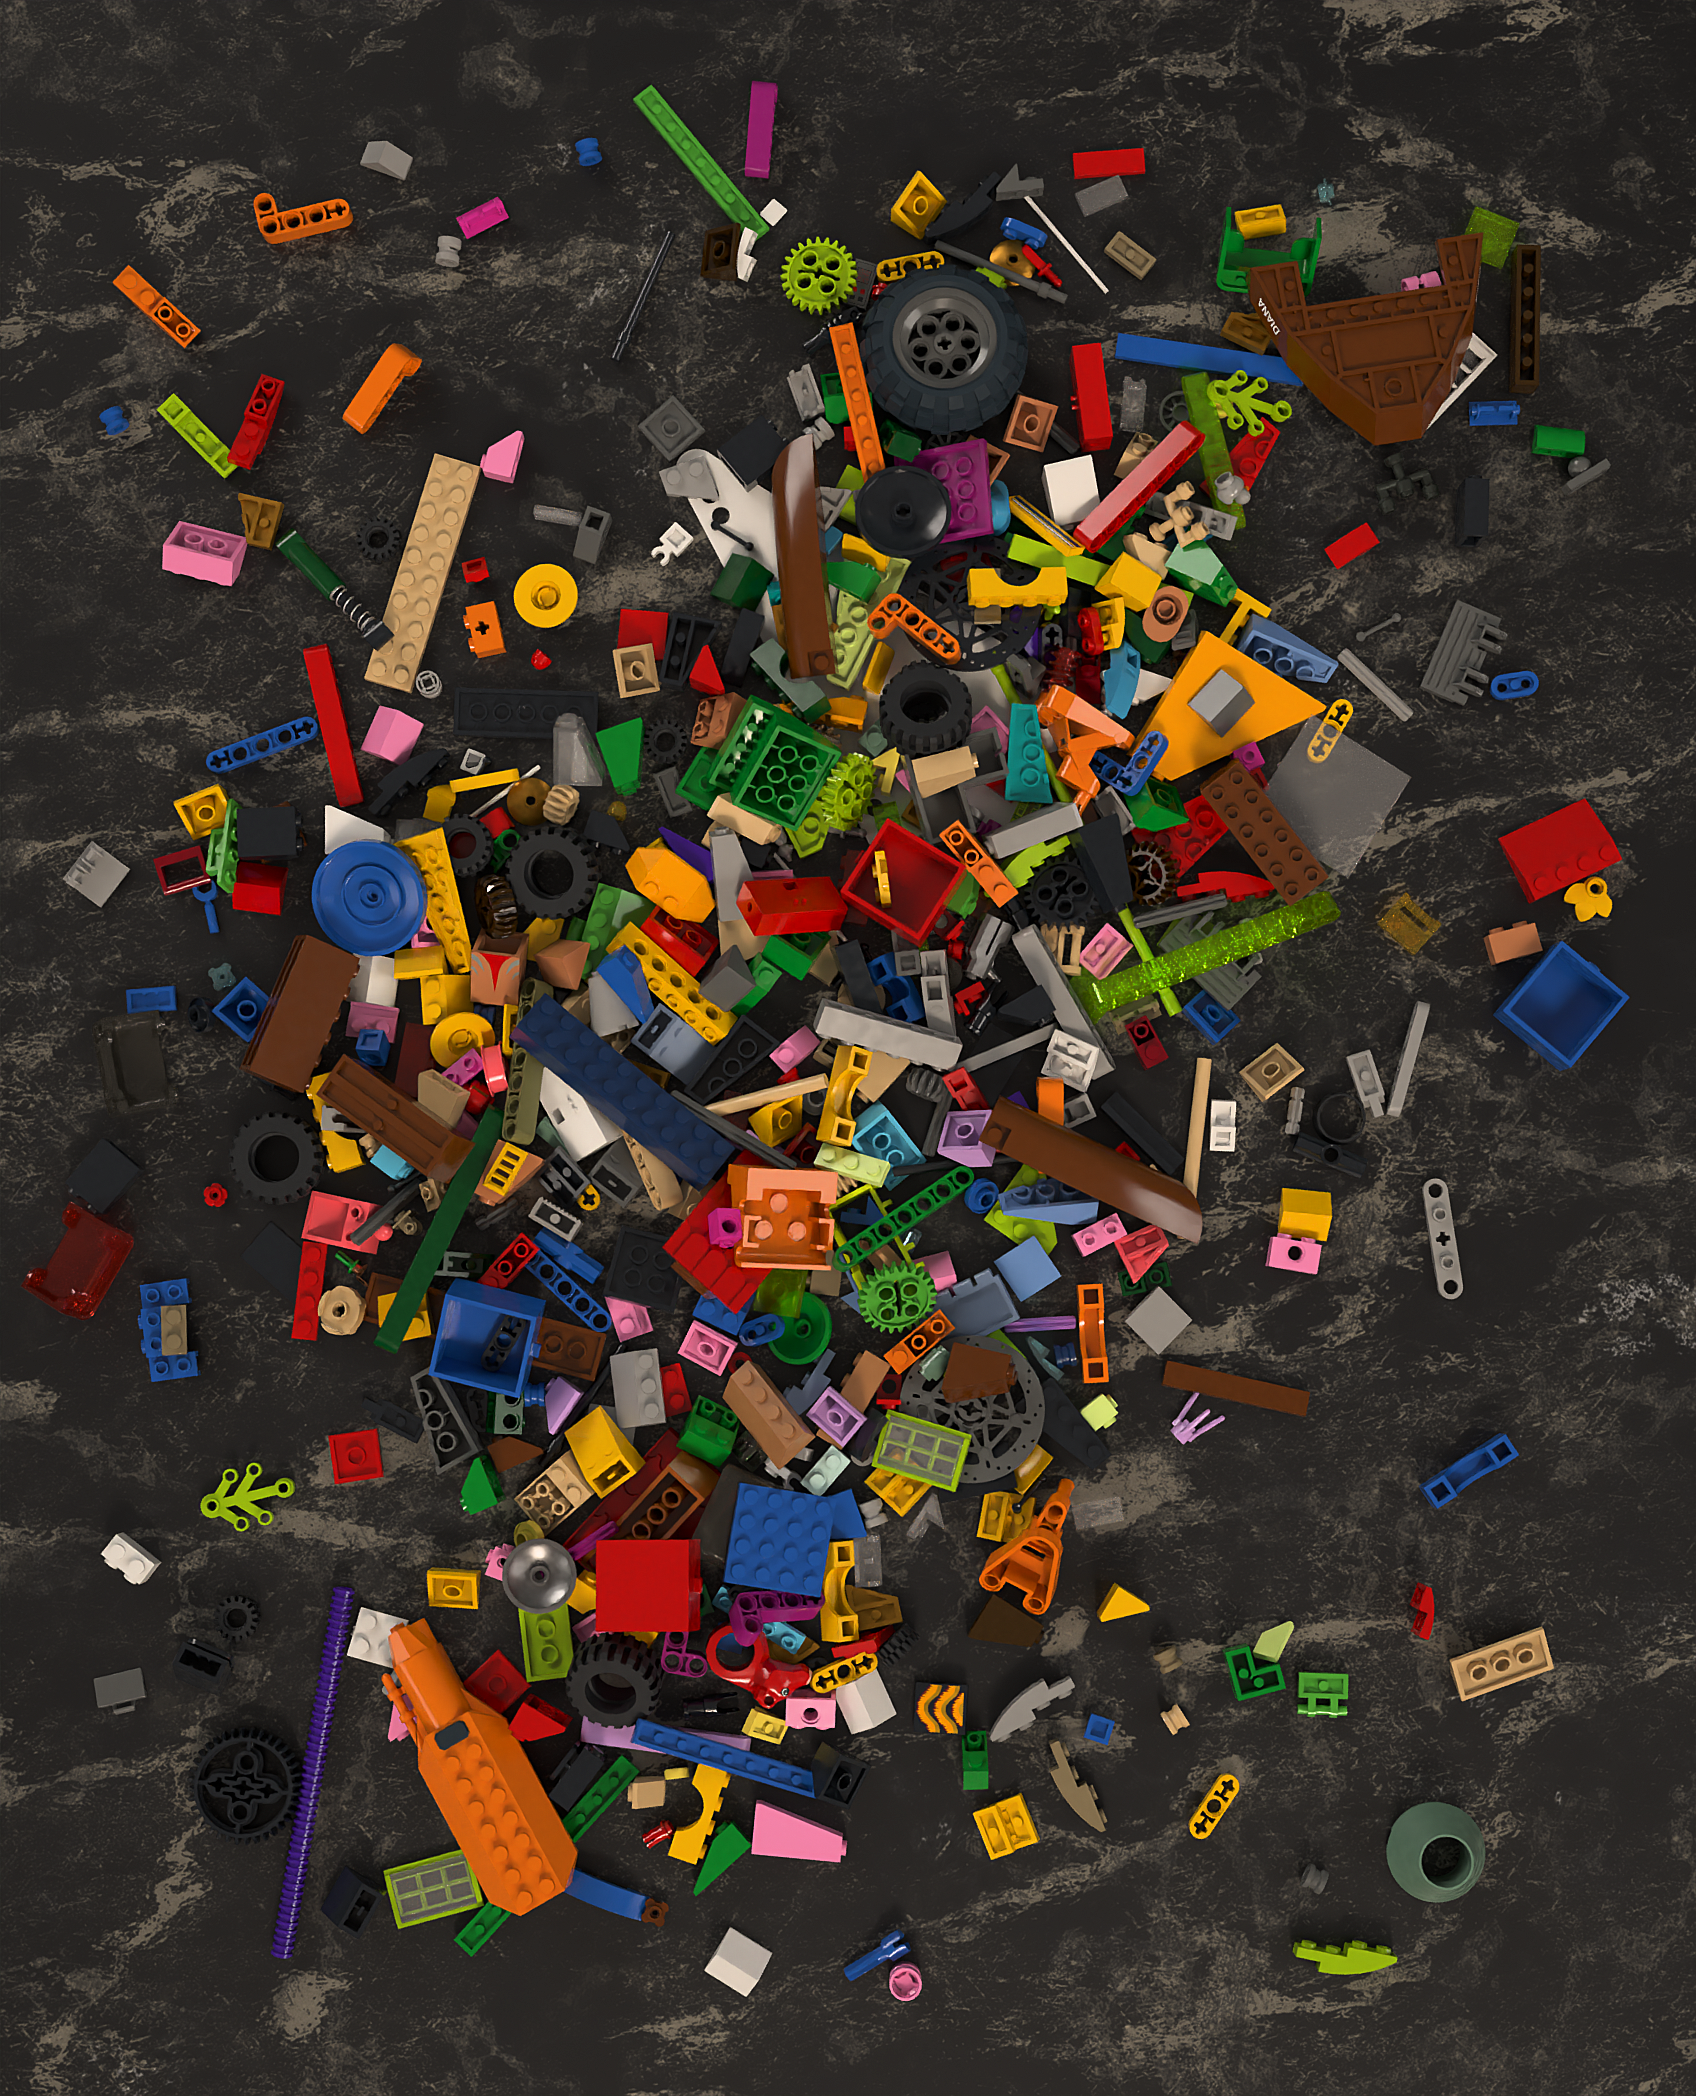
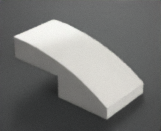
(744, 262)
(1222, 1125)

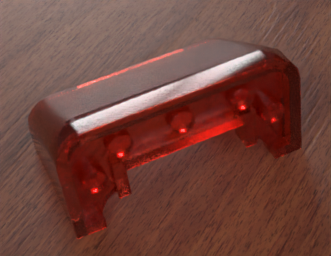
(81, 1265)

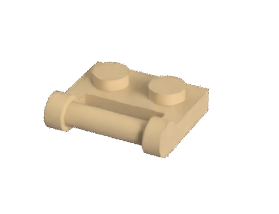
(1056, 944)

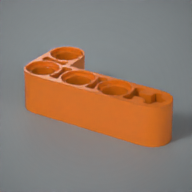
(305, 215)
(380, 386)
(918, 632)
(1050, 1099)

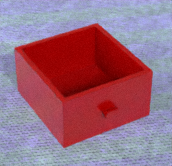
(919, 882)
(648, 1585)

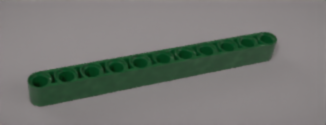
(440, 1232)

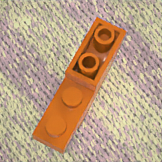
(156, 307)
(979, 863)

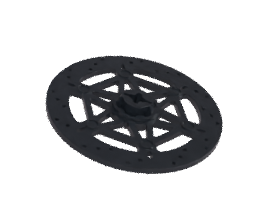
(962, 610)

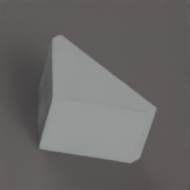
(386, 159)

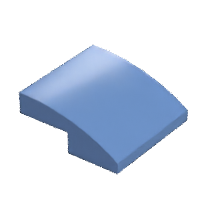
(1027, 1268)

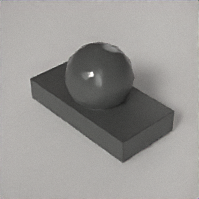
(1583, 473)

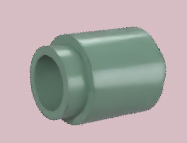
(935, 1363)

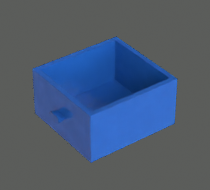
(1561, 1006)
(467, 1326)

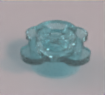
(1326, 192)
(228, 978)

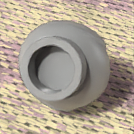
(1230, 488)

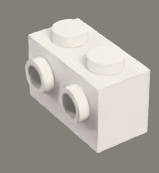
(130, 1558)

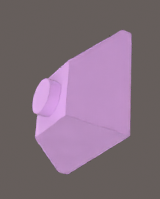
(961, 1136)
(560, 1402)

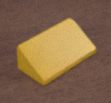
(1261, 221)
(860, 552)
(878, 668)
(1031, 1468)

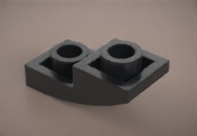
(863, 1441)

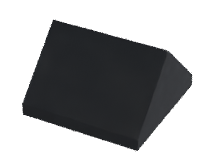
(1069, 612)

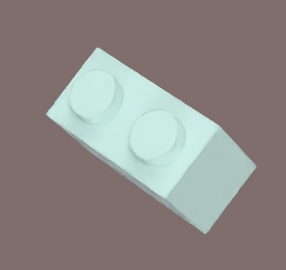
(825, 1471)

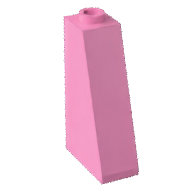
(793, 1836)

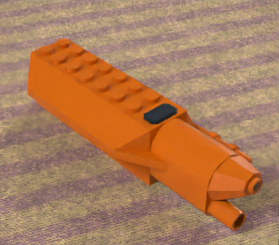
(479, 1778)

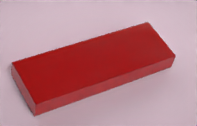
(1108, 163)

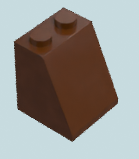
(977, 1373)

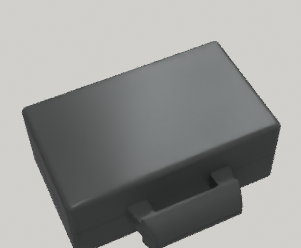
(120, 1689)

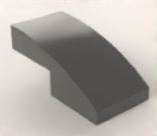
(906, 956)

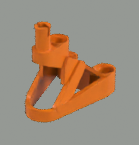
(1069, 714)
(1025, 1569)

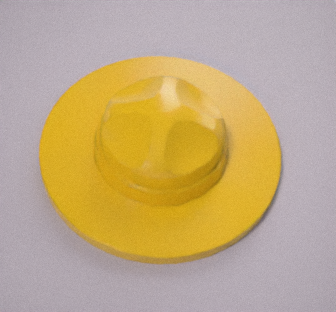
(545, 595)
(458, 1035)

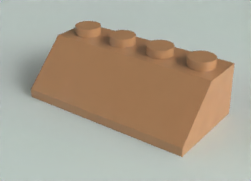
(766, 1414)

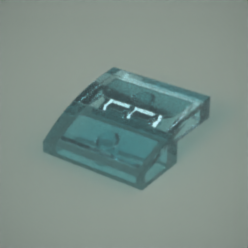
(1039, 1352)

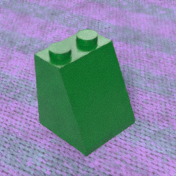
(1201, 572)
(623, 754)

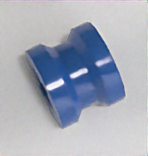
(588, 151)
(114, 420)
(535, 1394)

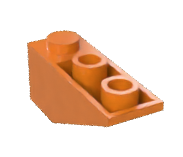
(919, 1341)

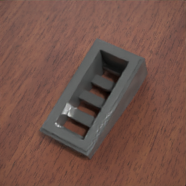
(1187, 633)

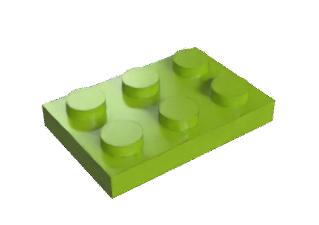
(546, 1643)

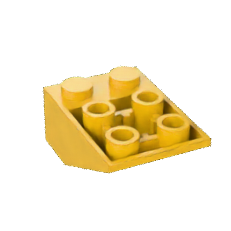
(603, 1452)

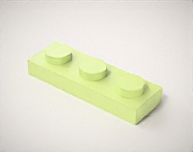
(852, 1164)

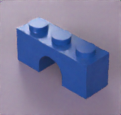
(905, 998)

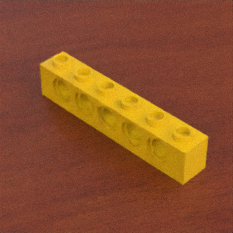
(674, 985)

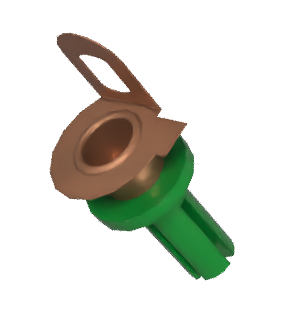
(354, 1266)

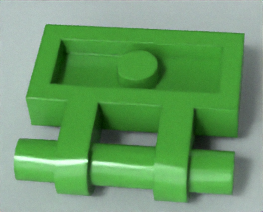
(1322, 1685)

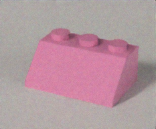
(204, 553)

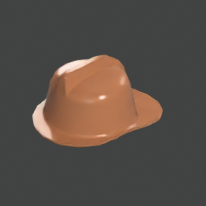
(1165, 614)

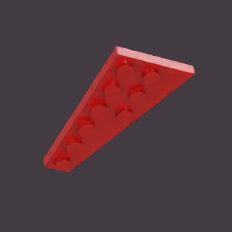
(1196, 836)

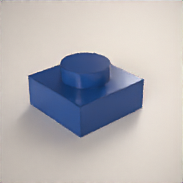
(1099, 1728)

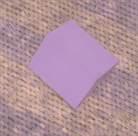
(836, 1416)

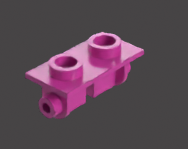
(482, 217)
(464, 1068)

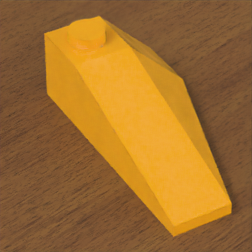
(845, 714)

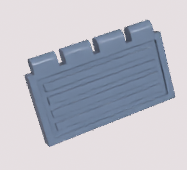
(976, 1307)

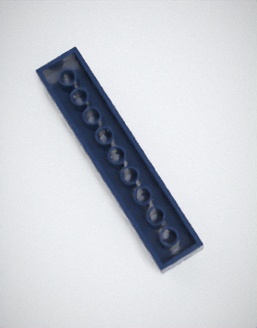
(622, 1092)

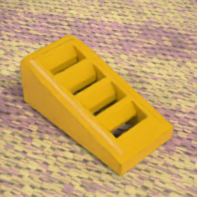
(497, 1165)

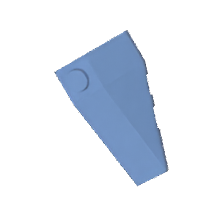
(1283, 651)
(1050, 1202)

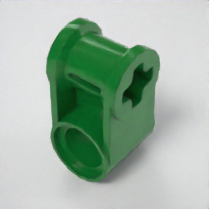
(502, 851)

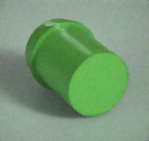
(576, 929)

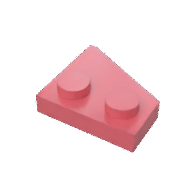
(1141, 1250)

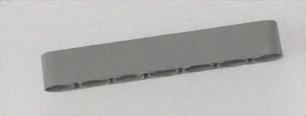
(1068, 1007)

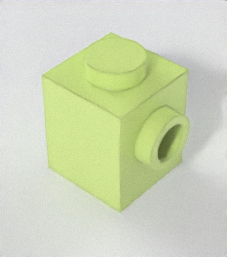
(1100, 1412)

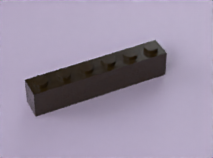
(1525, 319)

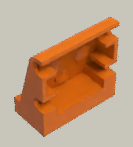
(783, 1216)

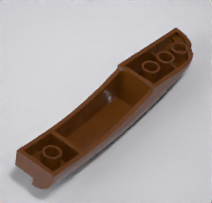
(803, 561)
(1093, 1168)

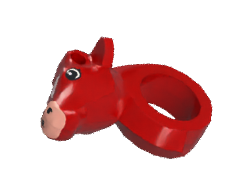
(763, 1676)

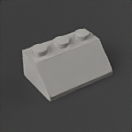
(638, 1389)

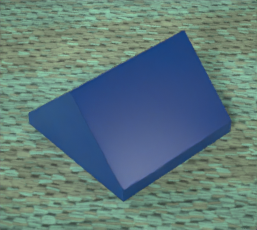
(242, 1009)
(1210, 1017)

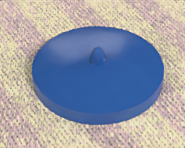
(369, 897)

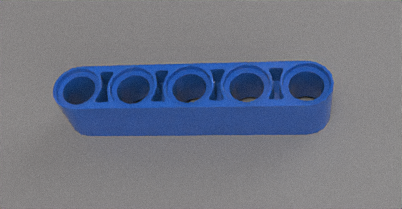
(576, 1293)

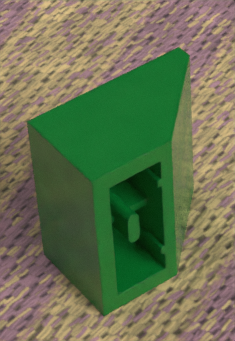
(709, 1431)

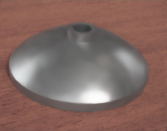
(534, 1594)

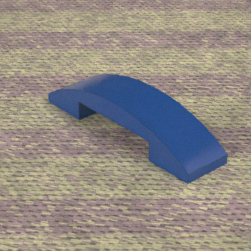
(607, 1895)

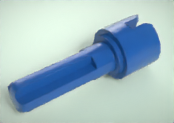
(888, 1950)

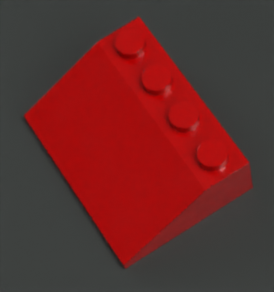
(1559, 850)

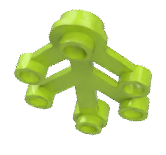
(1279, 412)
(243, 1497)

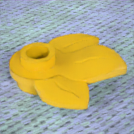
(1586, 901)

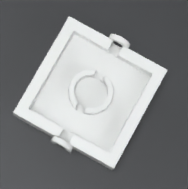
(371, 1636)

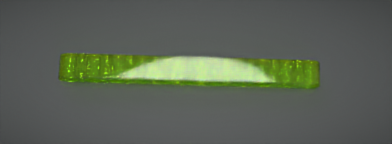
(1213, 952)

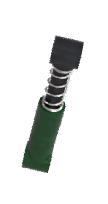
(332, 587)

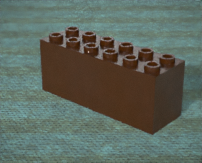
(1263, 831)
(300, 1014)
(395, 1119)

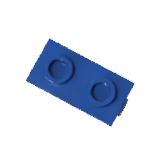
(1493, 413)

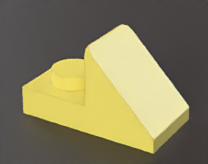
(889, 763)
(765, 1725)

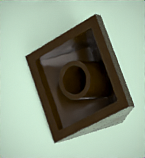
(721, 252)

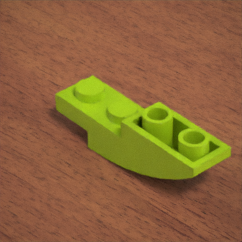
(1018, 864)
(1354, 1959)

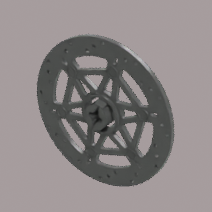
(1028, 1433)

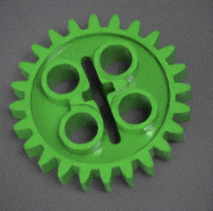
(919, 1293)

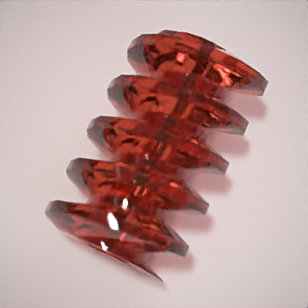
(1062, 668)

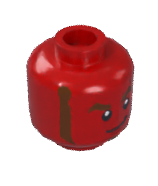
(479, 1097)

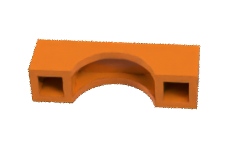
(1091, 1333)

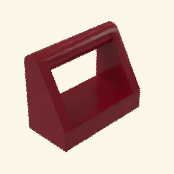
(161, 862)

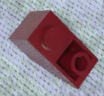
(1088, 678)
(1145, 1043)

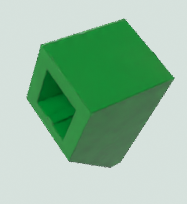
(974, 1760)

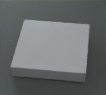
(1157, 1320)

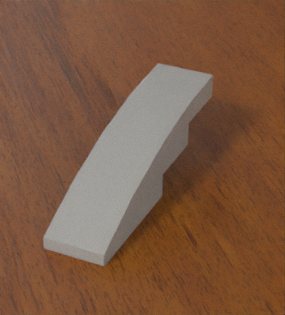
(1218, 522)

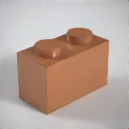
(1512, 943)

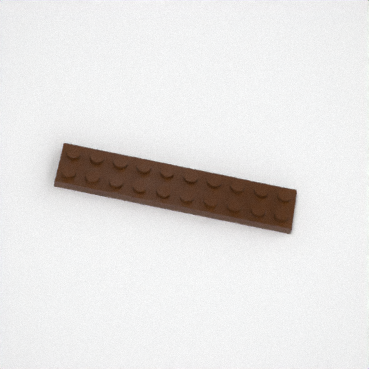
(563, 1347)

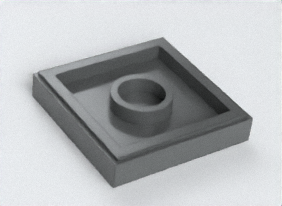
(671, 428)

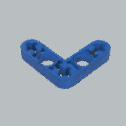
(1131, 771)

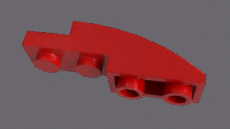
(257, 422)
(1233, 884)
(510, 1263)

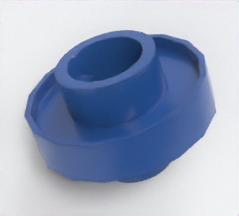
(981, 1195)

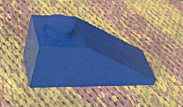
(627, 979)

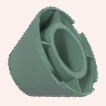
(1411, 1836)

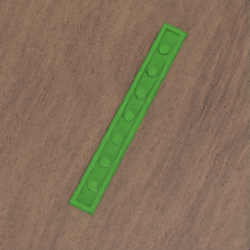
(699, 161)

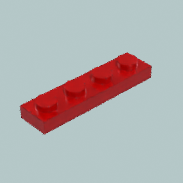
(309, 1290)

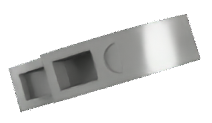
(936, 991)
(1019, 1711)

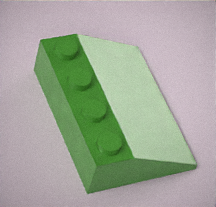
(608, 915)

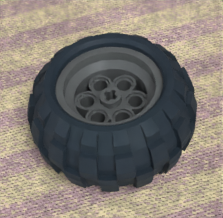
(953, 397)

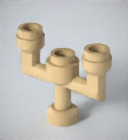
(1179, 518)

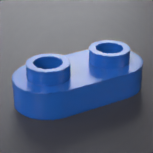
(1015, 230)
(1513, 686)
(764, 1330)

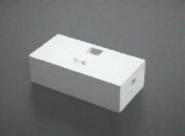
(575, 1119)

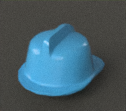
(1000, 507)

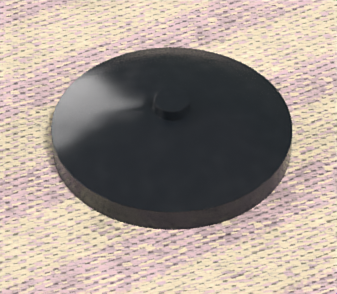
(903, 512)

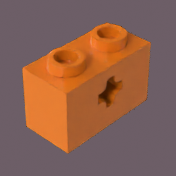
(491, 642)

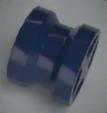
(488, 1013)
(1065, 1355)

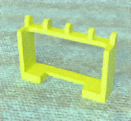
(858, 1274)

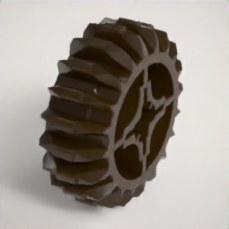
(1139, 877)
(495, 906)

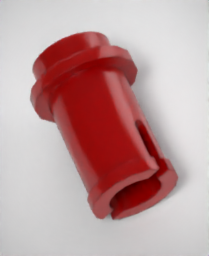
(659, 1833)

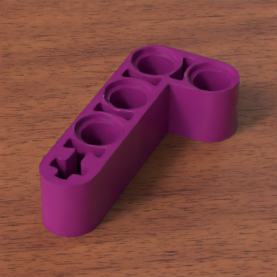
(760, 129)
(760, 1607)
(685, 1657)

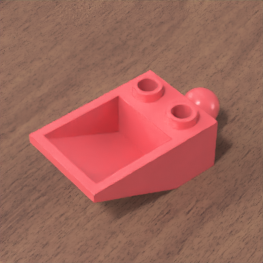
(335, 1218)

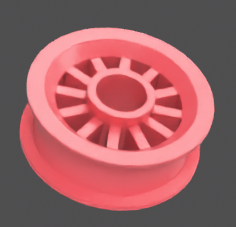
(495, 1068)

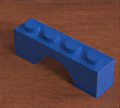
(1467, 1469)

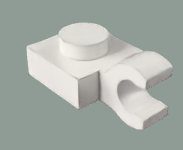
(784, 1472)

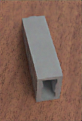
(1032, 829)
(729, 872)

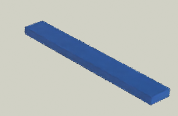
(1203, 358)
(723, 1757)

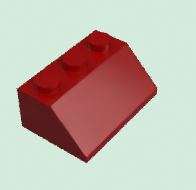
(680, 939)
(538, 1720)

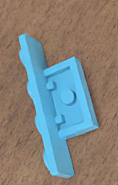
(777, 1632)

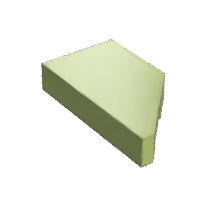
(1273, 1642)

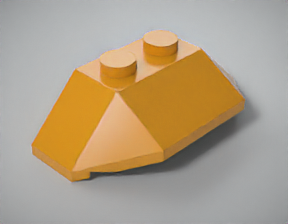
(671, 883)

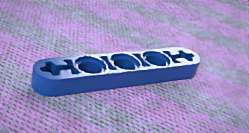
(274, 745)

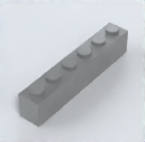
(887, 1035)

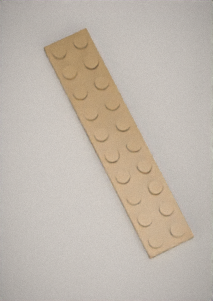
(424, 571)

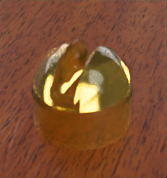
(618, 810)

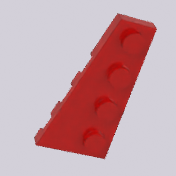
(1250, 455)

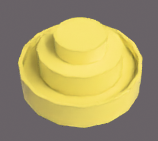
(527, 1531)

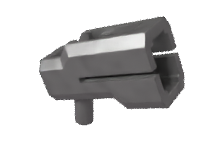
(983, 947)

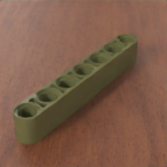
(525, 1075)

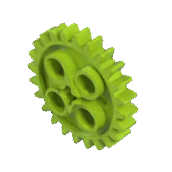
(825, 256)
(849, 791)

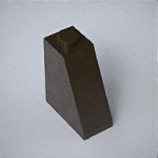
(1005, 1624)

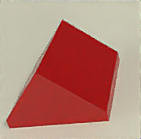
(705, 675)
(259, 888)

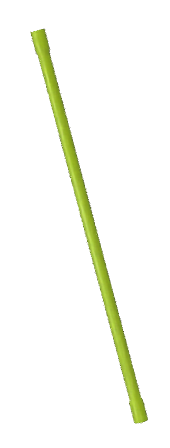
(1166, 995)

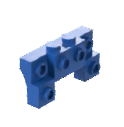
(153, 1297)

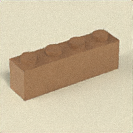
(860, 1385)

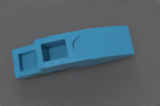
(1122, 678)

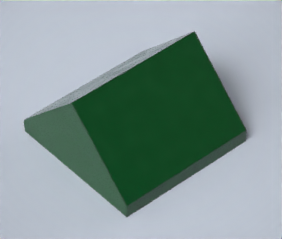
(742, 583)

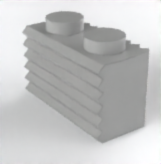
(556, 1219)

